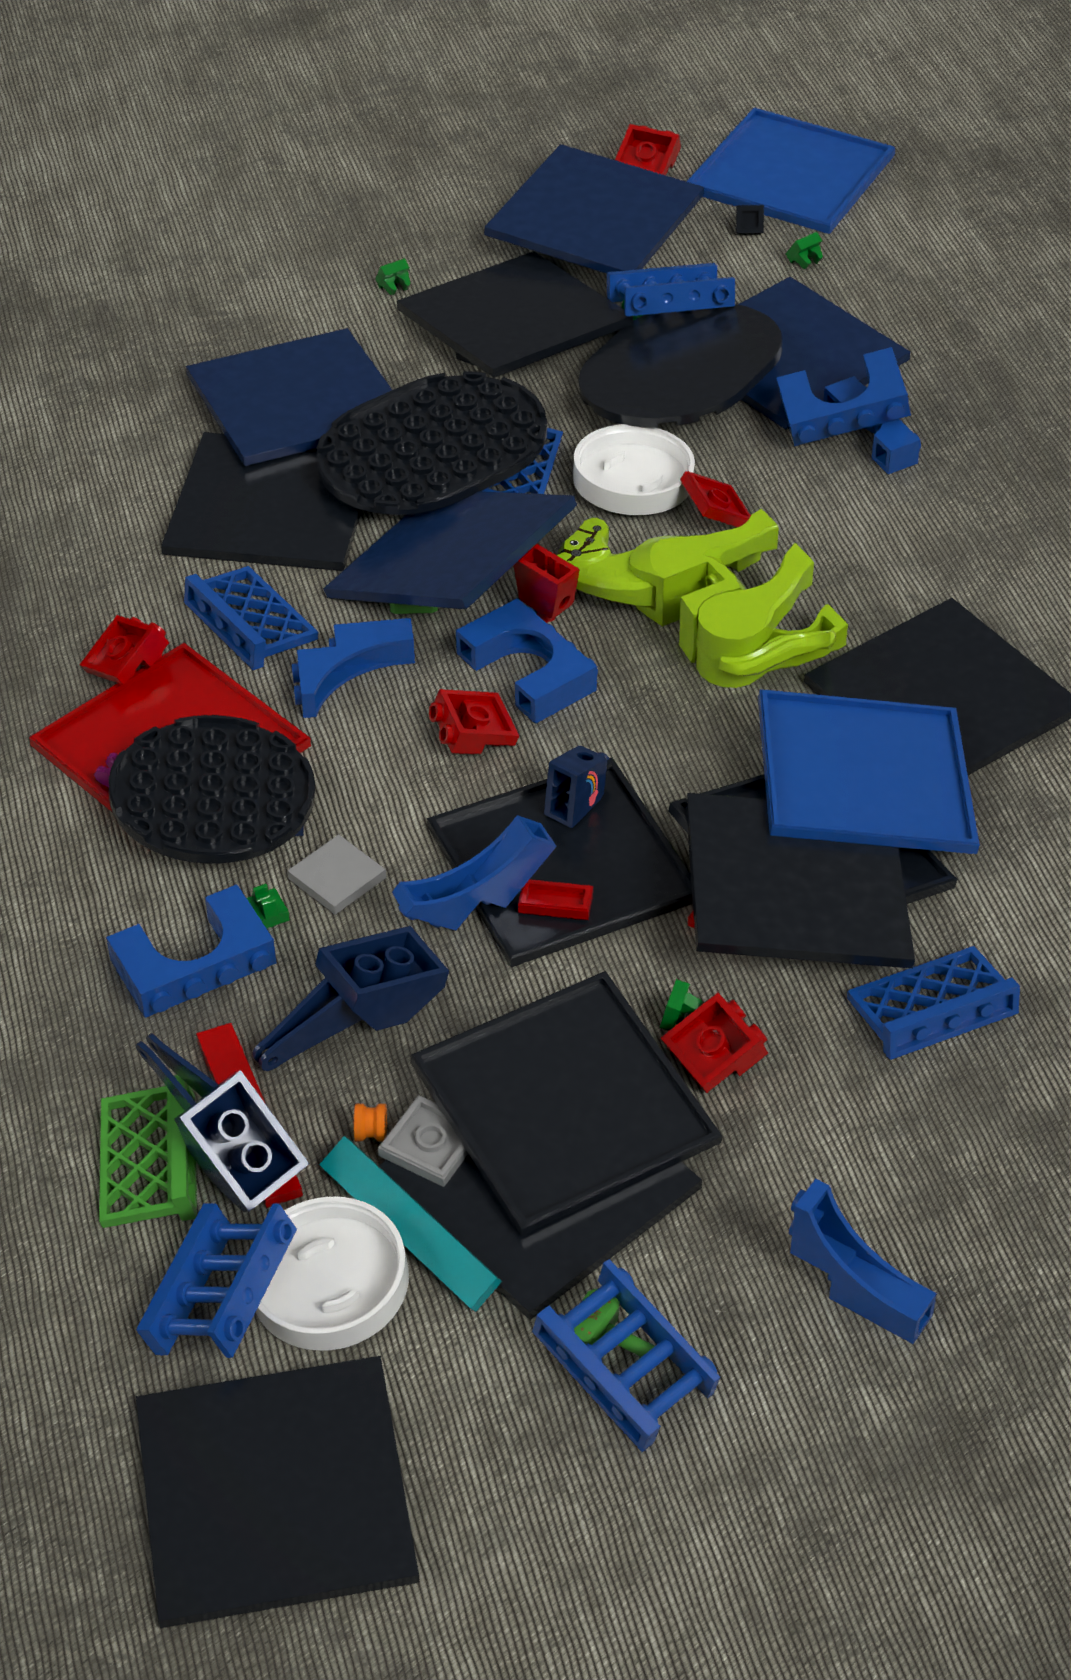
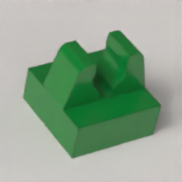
(806, 247)
(393, 273)
(268, 906)
(679, 1005)

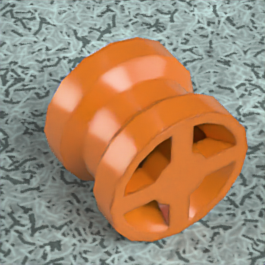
(370, 1122)

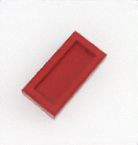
(556, 899)

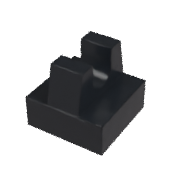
(749, 218)

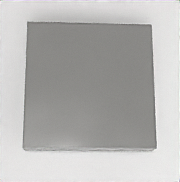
(336, 874)
(424, 1143)

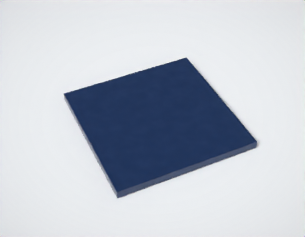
(594, 211)
(814, 339)
(286, 393)
(451, 552)

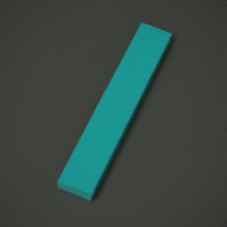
(418, 1229)

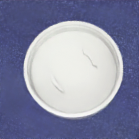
(632, 469)
(337, 1276)

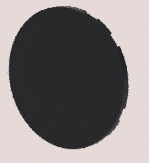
(211, 789)

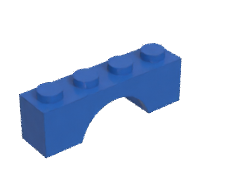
(893, 442)

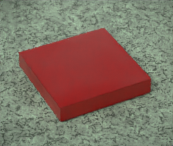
(715, 499)

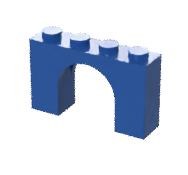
(816, 419)
(520, 630)
(163, 982)

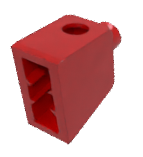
(546, 582)

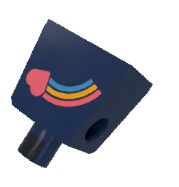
(575, 784)

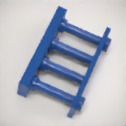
(670, 289)
(191, 1268)
(613, 1390)

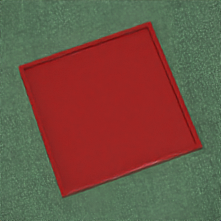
(172, 689)

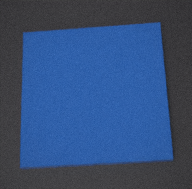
(792, 169)
(865, 772)

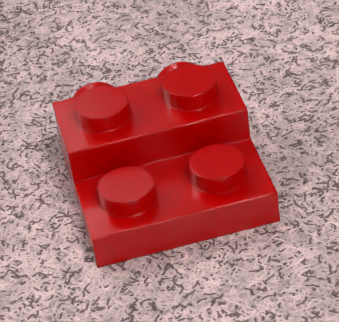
(649, 148)
(123, 648)
(472, 720)
(716, 1042)

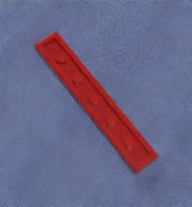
(224, 1057)

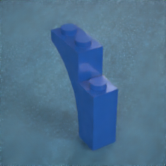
(352, 652)
(488, 877)
(856, 1272)

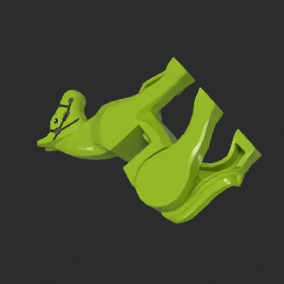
(719, 619)

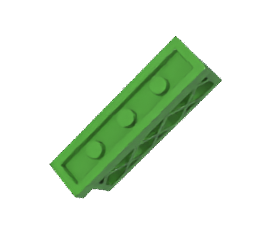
(178, 1173)

